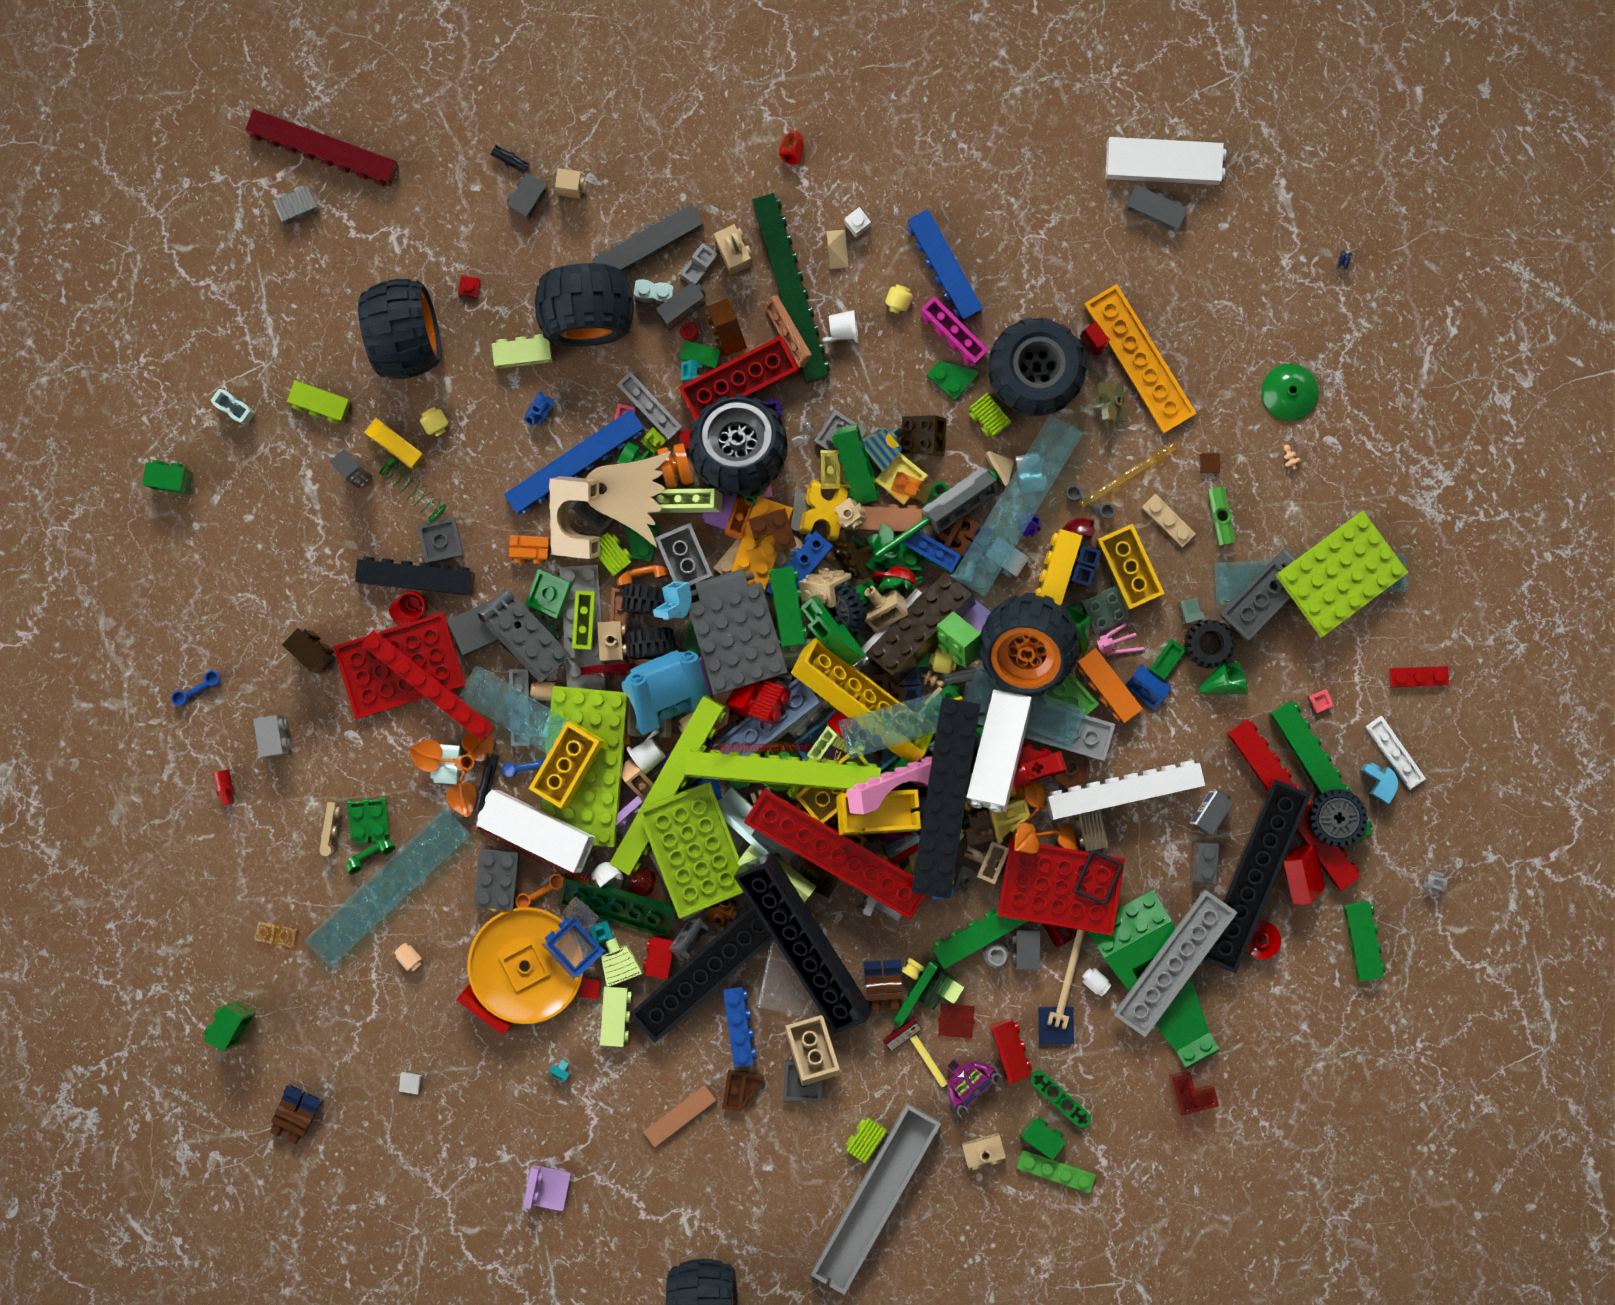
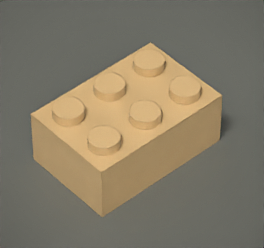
(812, 1050)

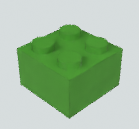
(959, 640)

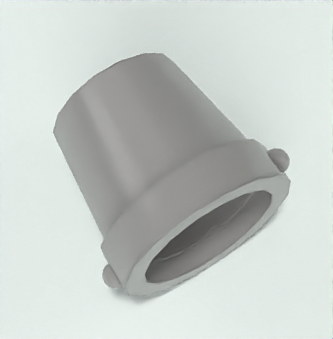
(995, 955)

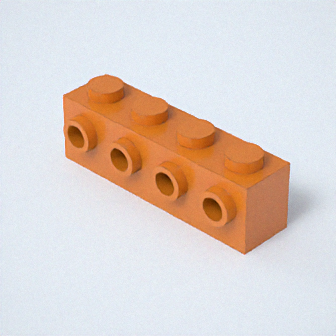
(1108, 685)

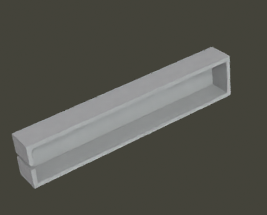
(875, 1198)

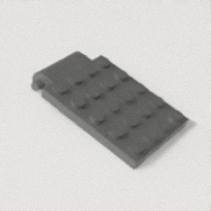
(735, 632)

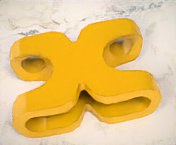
(822, 510)

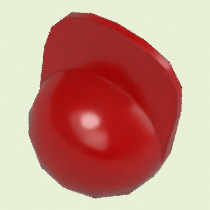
(407, 607)

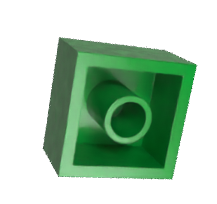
(167, 478)

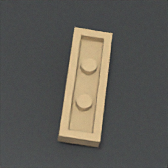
(1168, 520)

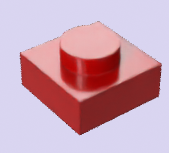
(469, 286)

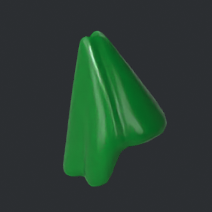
(1083, 625)
(1225, 680)

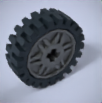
(848, 608)
(1326, 827)

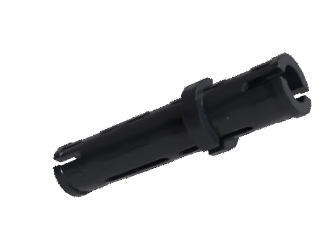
(486, 781)

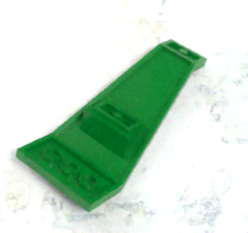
(1136, 939)

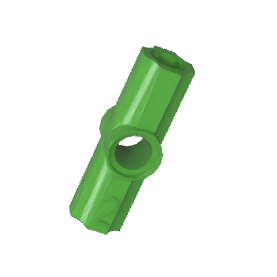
(1223, 528)

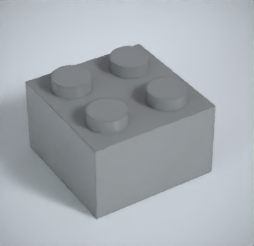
(272, 736)

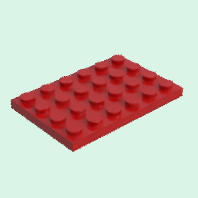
(376, 687)
(1043, 884)

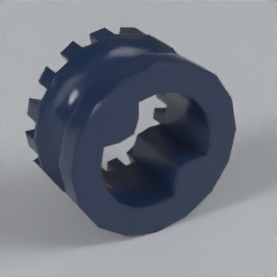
(1344, 258)

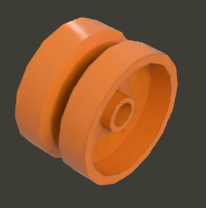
(676, 466)

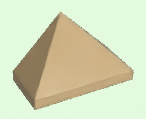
(837, 249)
(1001, 465)

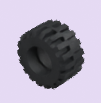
(641, 599)
(1225, 639)
(649, 642)

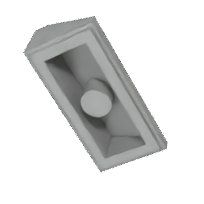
(799, 507)

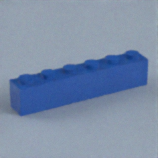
(945, 266)

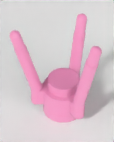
(1106, 645)

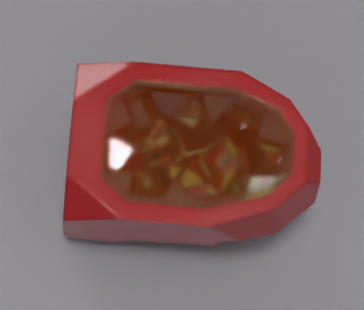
(792, 148)

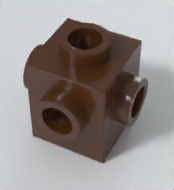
(721, 912)

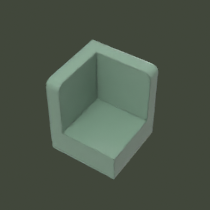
(1190, 611)

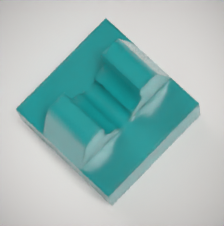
(689, 370)
(601, 932)
(559, 1072)

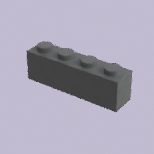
(351, 469)

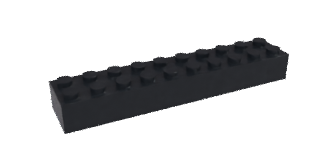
(945, 798)
(1258, 870)
(803, 943)
(702, 975)

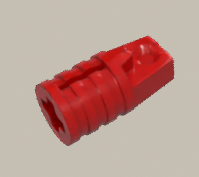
(224, 786)

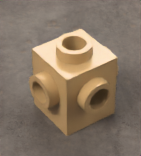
(850, 514)

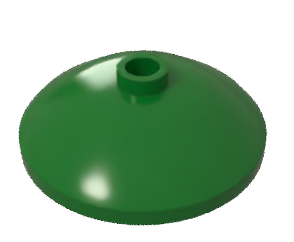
(1281, 401)

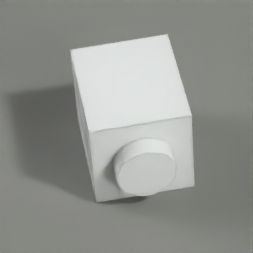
(857, 222)

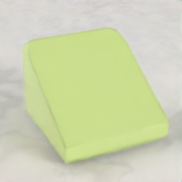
(953, 991)

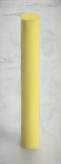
(928, 1060)

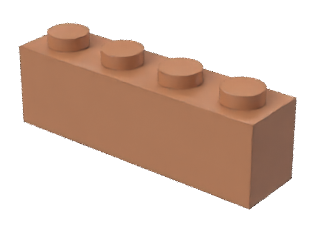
(896, 518)

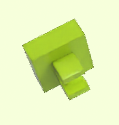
(653, 440)

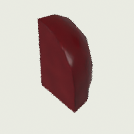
(1080, 526)

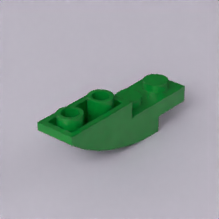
(834, 637)

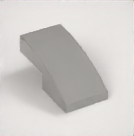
(698, 265)

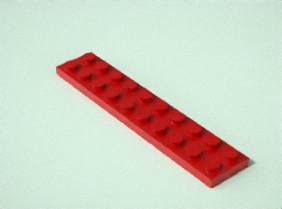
(834, 853)

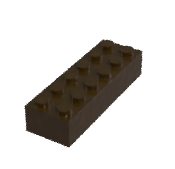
(916, 633)

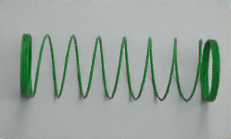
(393, 461)

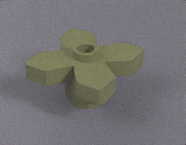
(1110, 402)

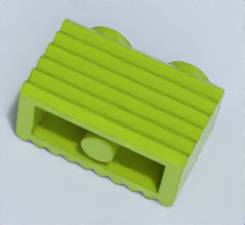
(989, 416)
(612, 554)
(866, 1139)

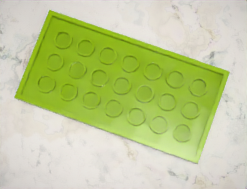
(598, 796)

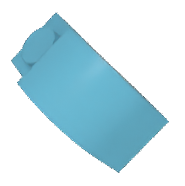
(677, 601)
(1385, 784)

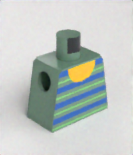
(883, 447)

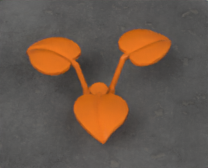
(427, 757)
(1025, 835)

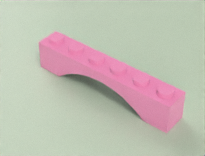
(869, 795)

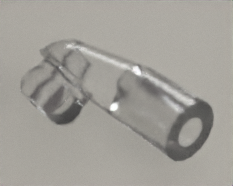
(806, 434)

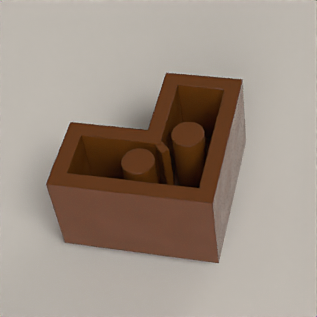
(726, 326)
(776, 524)

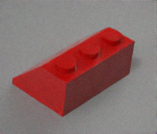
(470, 1001)
(1011, 1050)

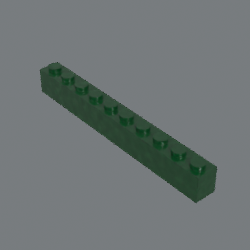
(789, 282)

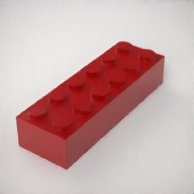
(742, 376)

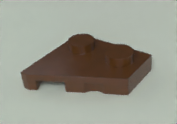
(740, 1088)

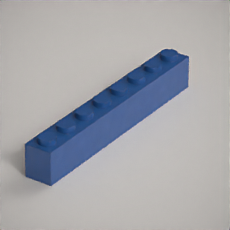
(575, 461)

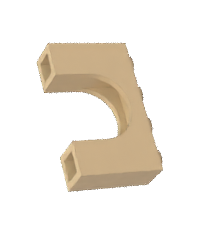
(564, 538)

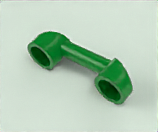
(354, 866)

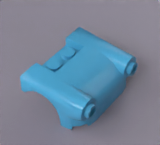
(664, 688)

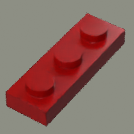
(1419, 676)

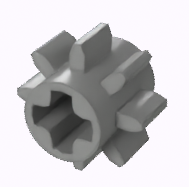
(1435, 882)

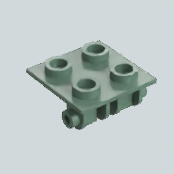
(1106, 609)

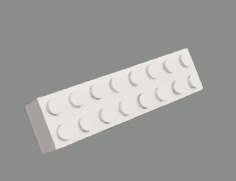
(1130, 789)

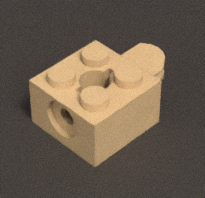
(732, 249)

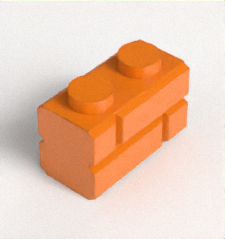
(529, 548)

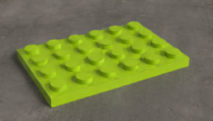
(1341, 573)
(692, 848)

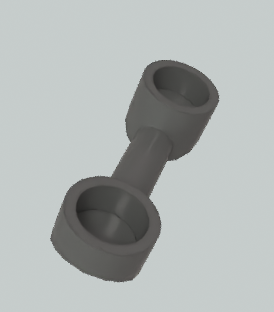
(1105, 511)

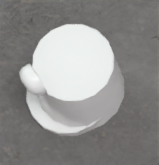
(842, 327)
(647, 754)

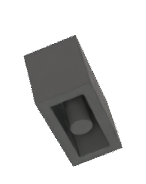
(527, 196)
(1026, 949)

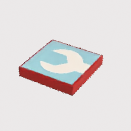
(901, 848)

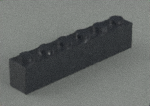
(414, 577)

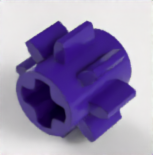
(771, 403)
(1033, 528)

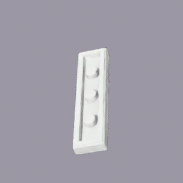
(1395, 752)

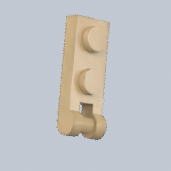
(329, 829)

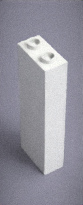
(1165, 161)
(999, 751)
(535, 831)

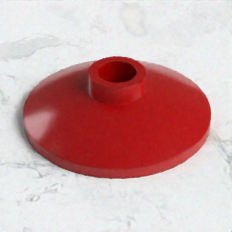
(1272, 946)

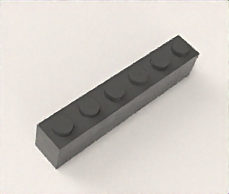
(652, 240)

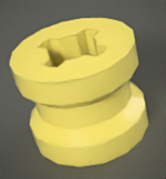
(913, 969)

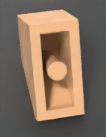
(636, 779)

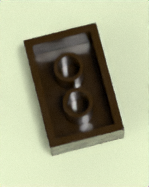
(309, 650)

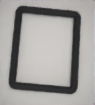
(1113, 882)

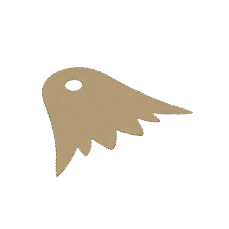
(630, 493)

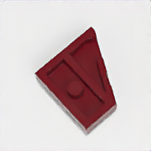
(606, 669)

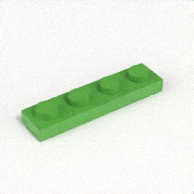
(1055, 1171)

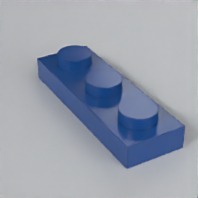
(932, 550)

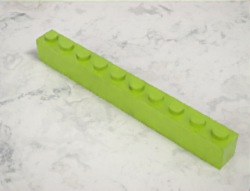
(777, 770)
(669, 781)

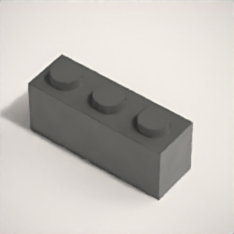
(1156, 208)

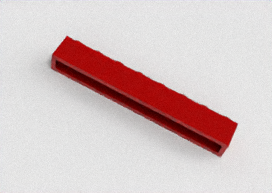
(428, 685)

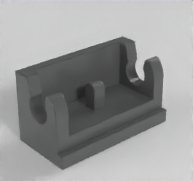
(688, 938)

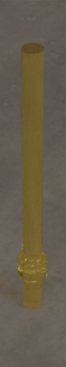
(1159, 455)

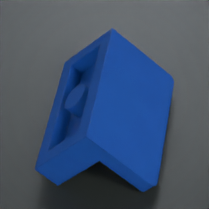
(1147, 687)

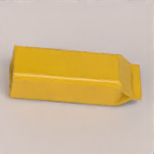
(394, 444)

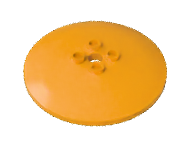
(496, 973)

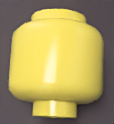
(898, 298)
(434, 421)
(942, 662)

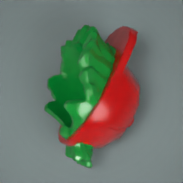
(898, 578)

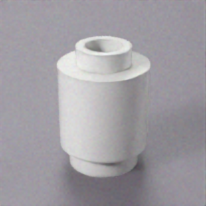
(1096, 981)

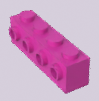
(950, 328)

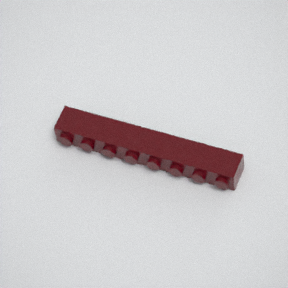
(321, 147)

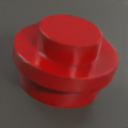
(689, 331)

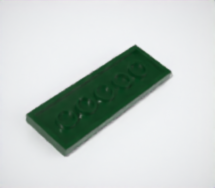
(620, 906)

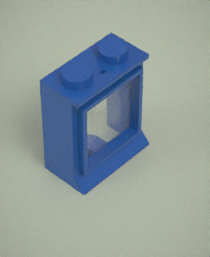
(572, 947)

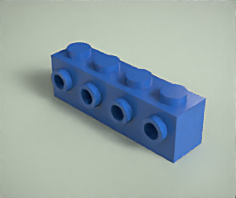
(807, 557)
(738, 1026)

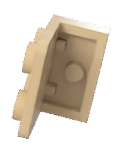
(822, 585)

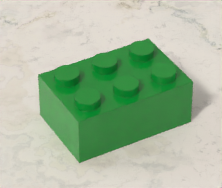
(228, 1026)

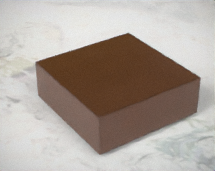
(1210, 463)

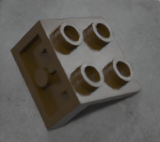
(923, 435)

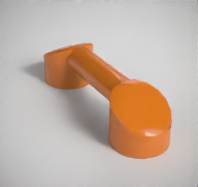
(626, 578)
(525, 900)

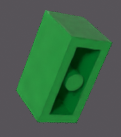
(1043, 1138)

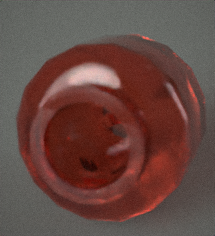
(642, 882)

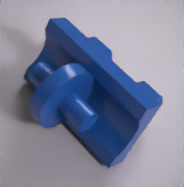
(539, 409)

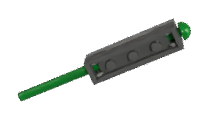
(951, 506)

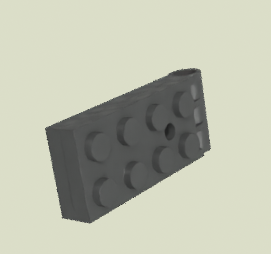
(1257, 600)
(531, 642)

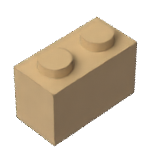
(570, 183)

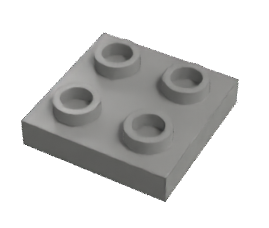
(835, 421)

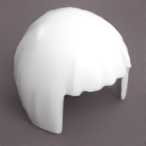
(607, 875)

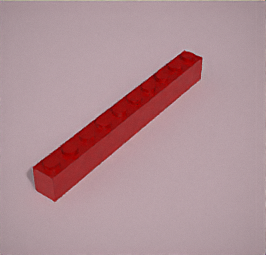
(1266, 767)

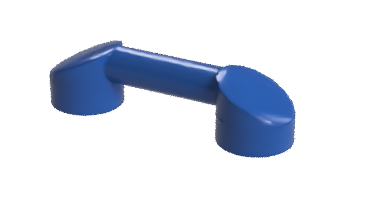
(182, 698)
(510, 769)

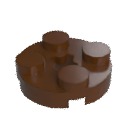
(1079, 774)

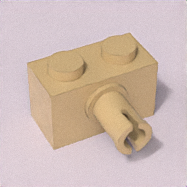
(884, 609)
(611, 641)
(989, 861)
(983, 1151)

